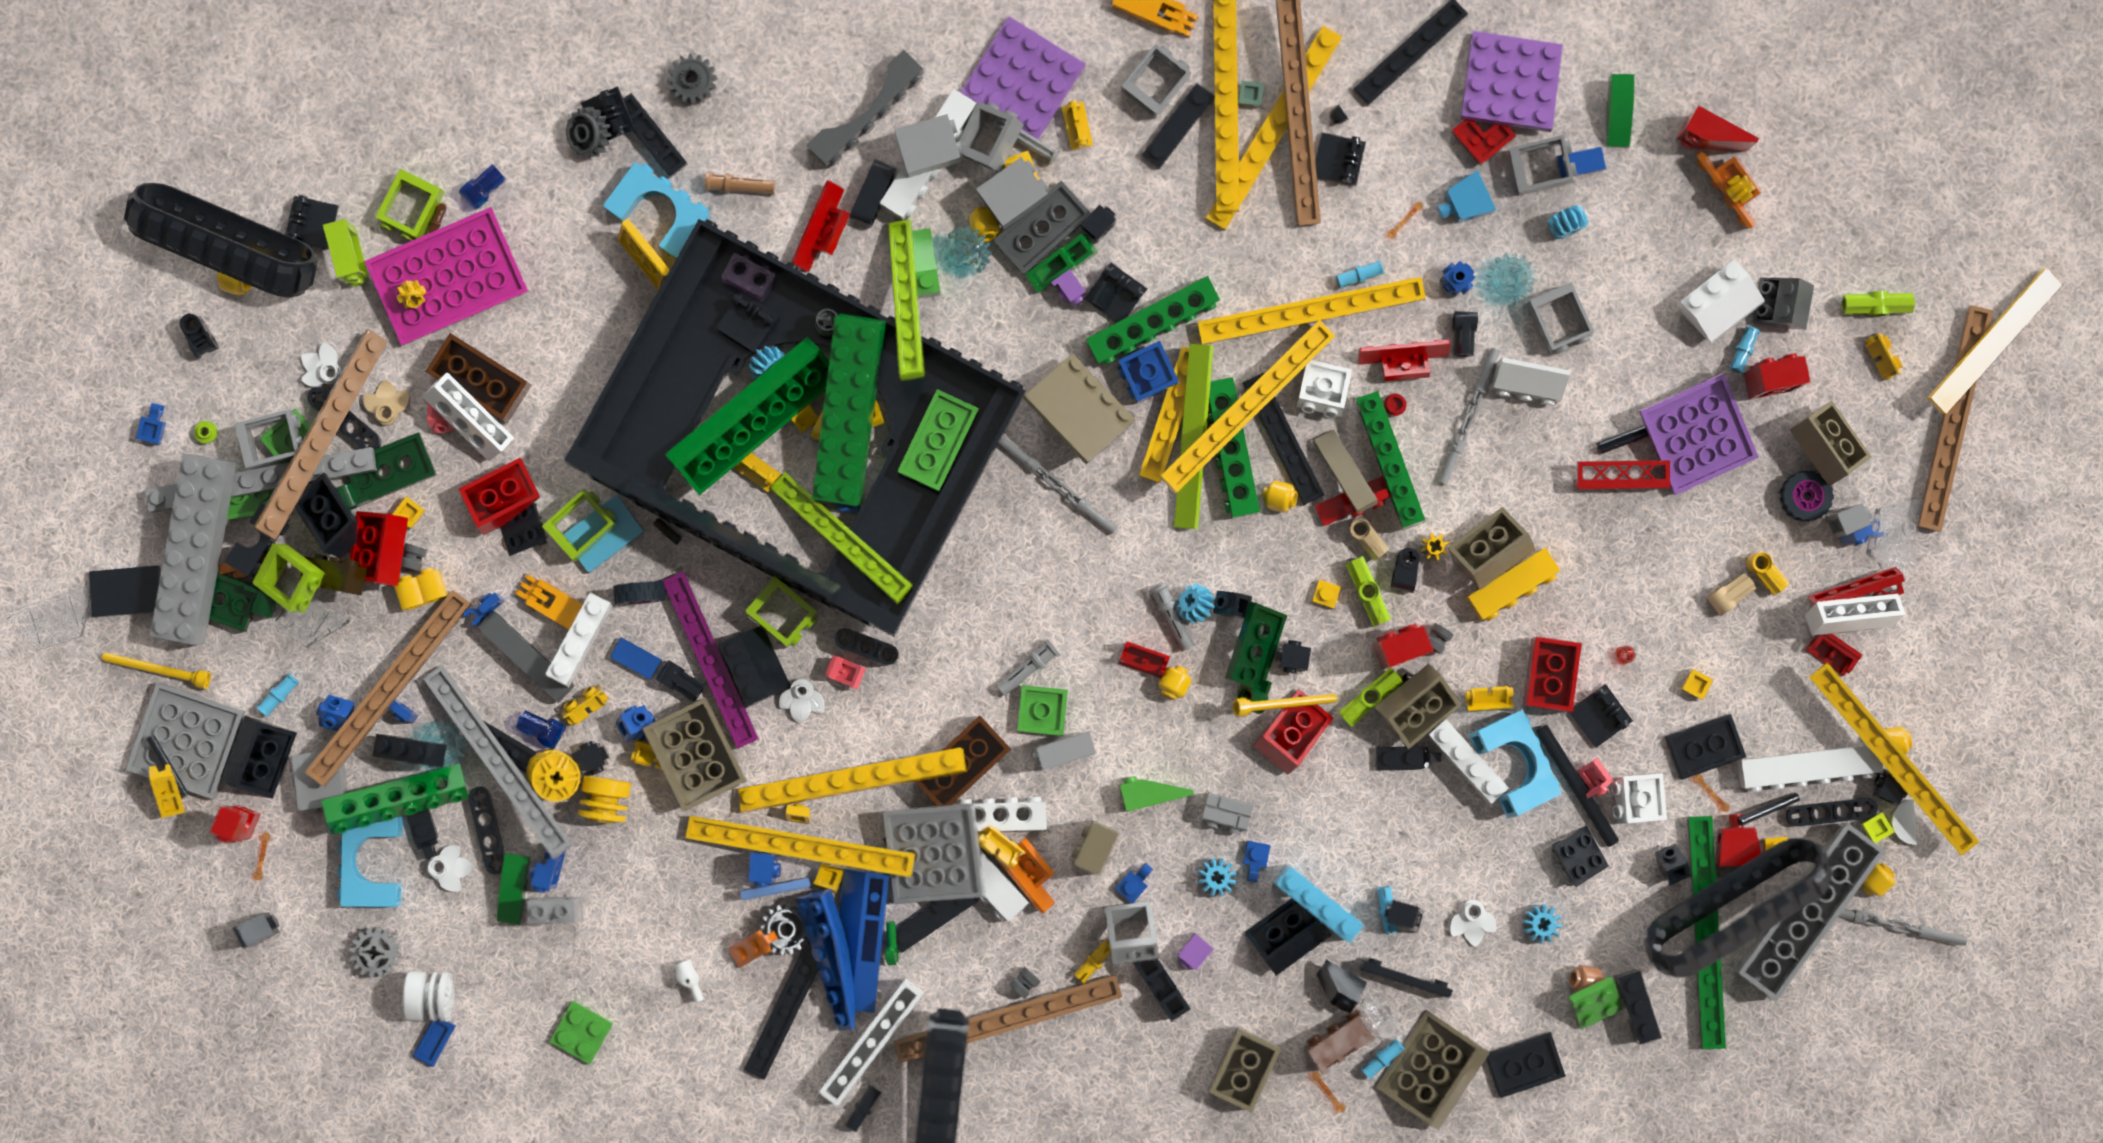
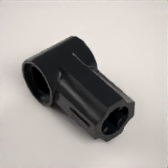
(1464, 329)
(676, 678)

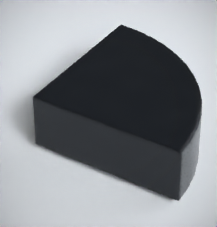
(667, 531)

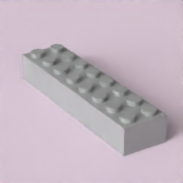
(193, 549)
(1786, 946)

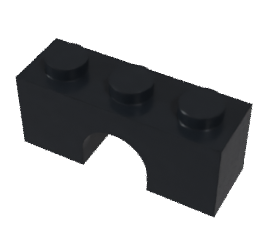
(249, 559)
(409, 750)
(1162, 988)
(1639, 1008)

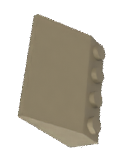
(1079, 409)
(695, 754)
(1432, 1070)

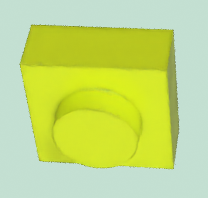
(1877, 827)

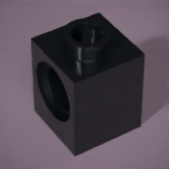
(1099, 223)

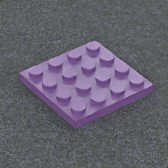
(1024, 76)
(1511, 81)
(1699, 433)

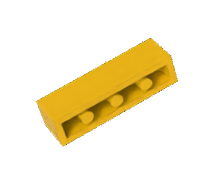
(1512, 584)

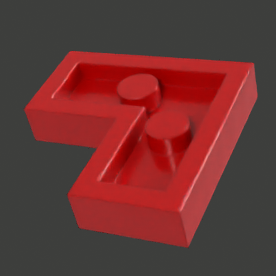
(1480, 144)

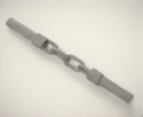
(1481, 388)
(1082, 505)
(1923, 931)

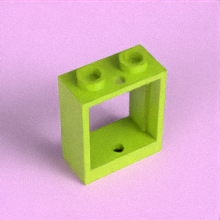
(427, 214)
(346, 252)
(551, 525)
(272, 569)
(807, 622)

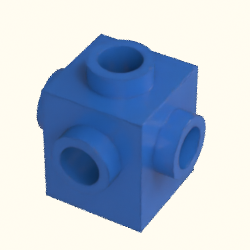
(1454, 286)
(334, 712)
(632, 722)

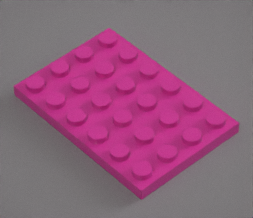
(460, 267)

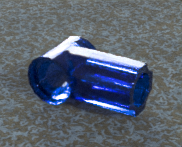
(477, 191)
(545, 731)

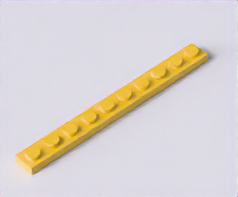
(1226, 106)
(1276, 124)
(1311, 310)
(1247, 406)
(1894, 759)
(852, 780)
(800, 846)

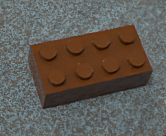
(482, 377)
(981, 752)

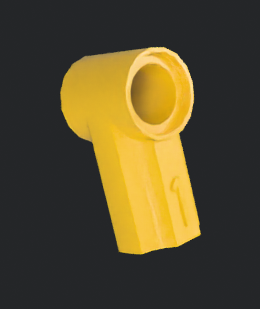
(1768, 574)

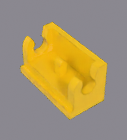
(166, 791)

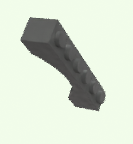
(832, 142)

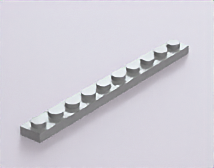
(267, 478)
(498, 762)

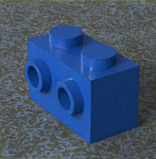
(764, 868)

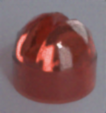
(1620, 654)

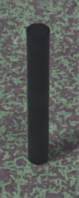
(163, 759)
(1768, 809)

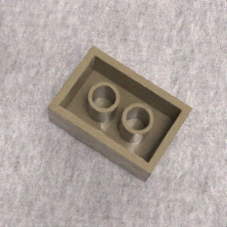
(1830, 443)
(1491, 548)
(1418, 706)
(1095, 847)
(1244, 1069)

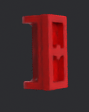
(1835, 652)
(1144, 659)

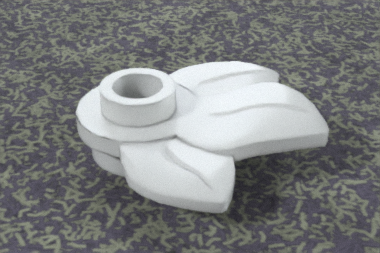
(319, 365)
(799, 703)
(453, 868)
(1472, 926)

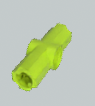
(1877, 303)
(1361, 577)
(1382, 686)

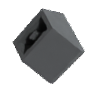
(1785, 302)

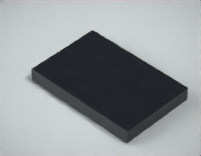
(124, 590)
(1705, 746)
(1525, 1065)

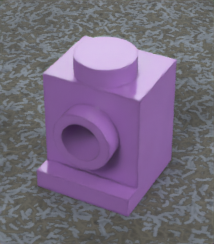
(1069, 288)

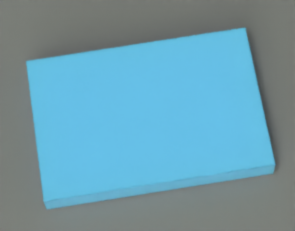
(619, 537)

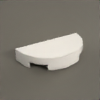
(1903, 822)

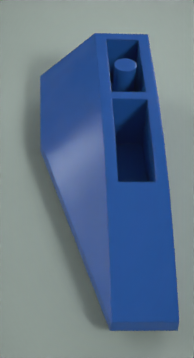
(863, 921)
(831, 953)

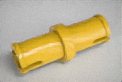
(1093, 961)

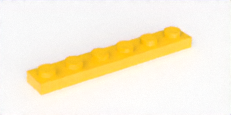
(1167, 423)

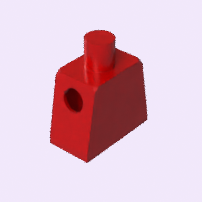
(1736, 844)

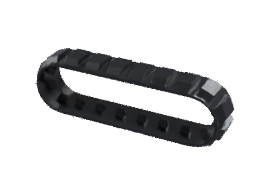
(220, 239)
(1726, 890)
(942, 1076)

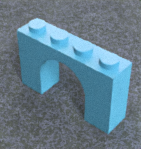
(641, 183)
(1539, 782)
(356, 889)
(1318, 903)

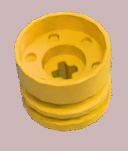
(546, 764)
(604, 799)

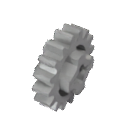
(374, 961)

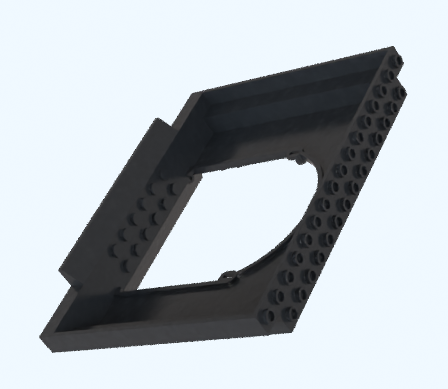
(679, 365)

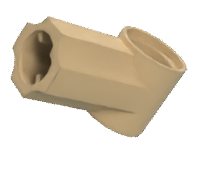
(1369, 539)
(1727, 596)

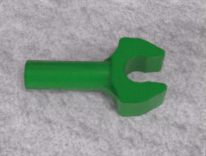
(892, 950)

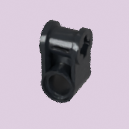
(200, 339)
(1404, 575)

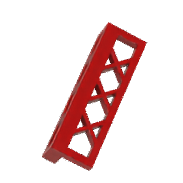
(1622, 483)
(1863, 586)

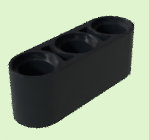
(872, 192)
(858, 639)

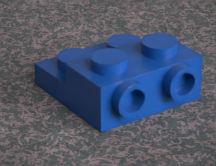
(1147, 372)
(546, 873)

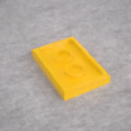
(642, 253)

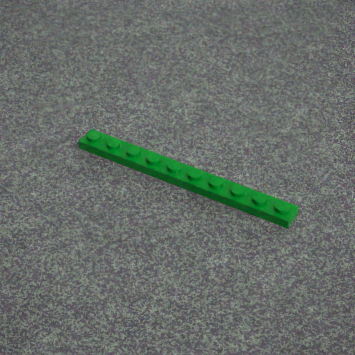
(1709, 979)

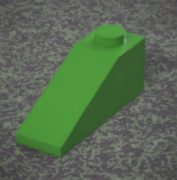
(925, 264)
(1146, 793)

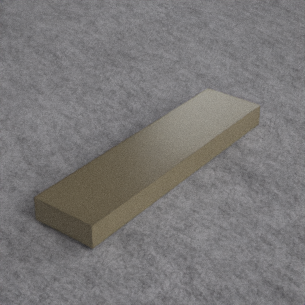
(1345, 471)

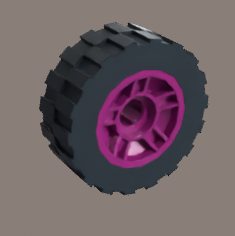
(1817, 488)
(639, 592)

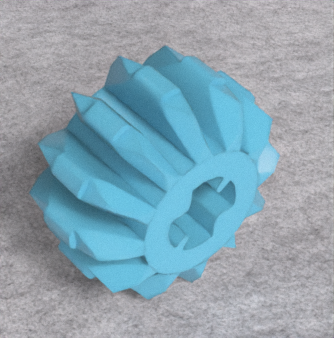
(1568, 222)
(764, 360)
(1195, 603)
(1211, 883)
(1549, 926)

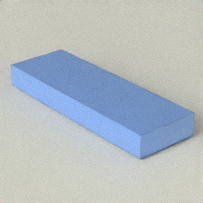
(776, 888)

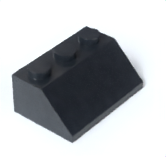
(328, 517)
(755, 665)
(258, 756)
(1287, 935)

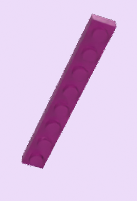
(710, 660)

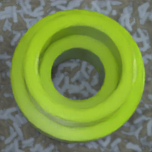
(212, 435)

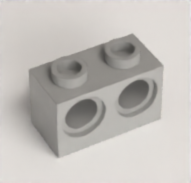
(1849, 520)

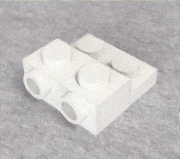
(1324, 389)
(1639, 798)

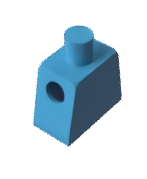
(1467, 200)

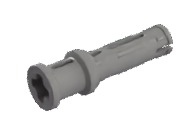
(1167, 606)
(1036, 661)

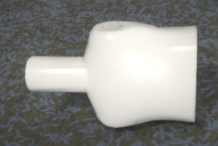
(689, 978)

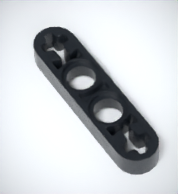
(349, 417)
(1831, 812)
(484, 831)

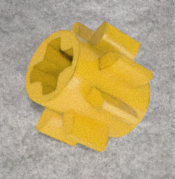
(1740, 188)
(411, 294)
(1427, 548)

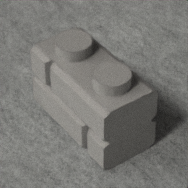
(1226, 812)

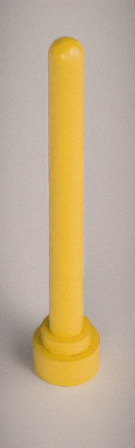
(199, 678)
(1243, 707)

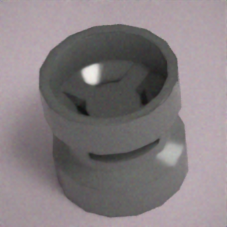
(826, 317)
(413, 556)
(1437, 644)
(1028, 978)

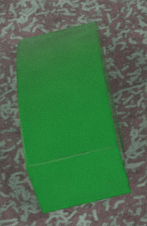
(1620, 110)
(1062, 260)
(513, 888)

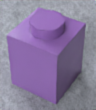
(1194, 952)

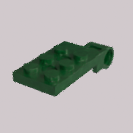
(372, 486)
(240, 603)
(1249, 670)

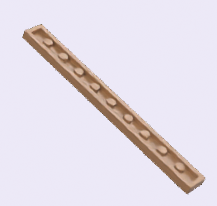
(1298, 112)
(1951, 431)
(320, 434)
(388, 688)
(1021, 1014)

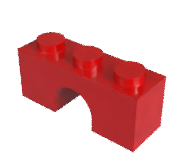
(234, 823)

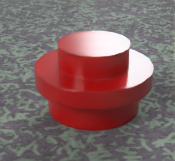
(1395, 404)

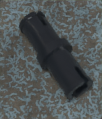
(863, 1108)

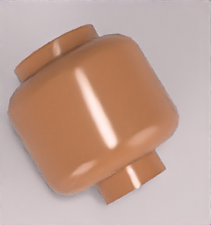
(1584, 977)

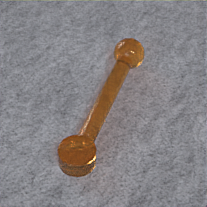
(1393, 232)
(1699, 779)
(258, 875)
(1340, 1107)

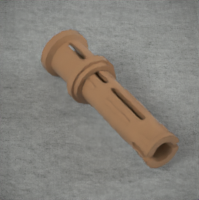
(728, 183)

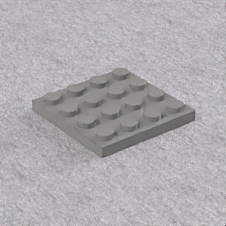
(193, 734)
(944, 850)

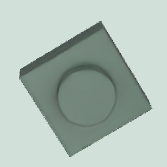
(1250, 94)

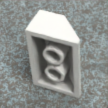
(1721, 301)
(1529, 381)

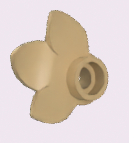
(386, 399)

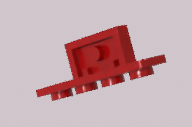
(823, 227)
(1404, 360)
(1340, 506)

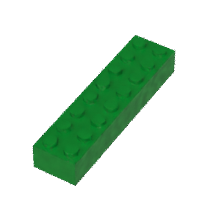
(848, 409)
(751, 416)

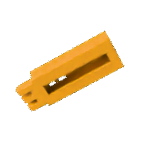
(1148, 9)
(562, 610)

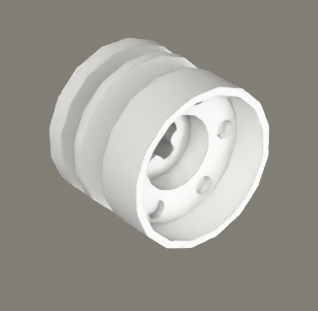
(427, 996)

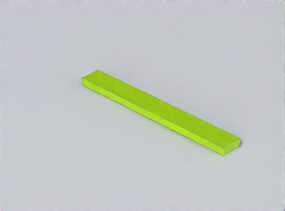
(905, 300)
(1193, 427)
(841, 538)

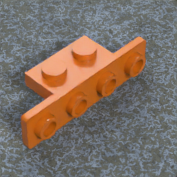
(1720, 178)
(1030, 874)

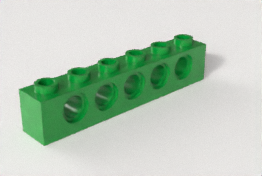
(1098, 342)
(1390, 460)
(1236, 507)
(385, 794)

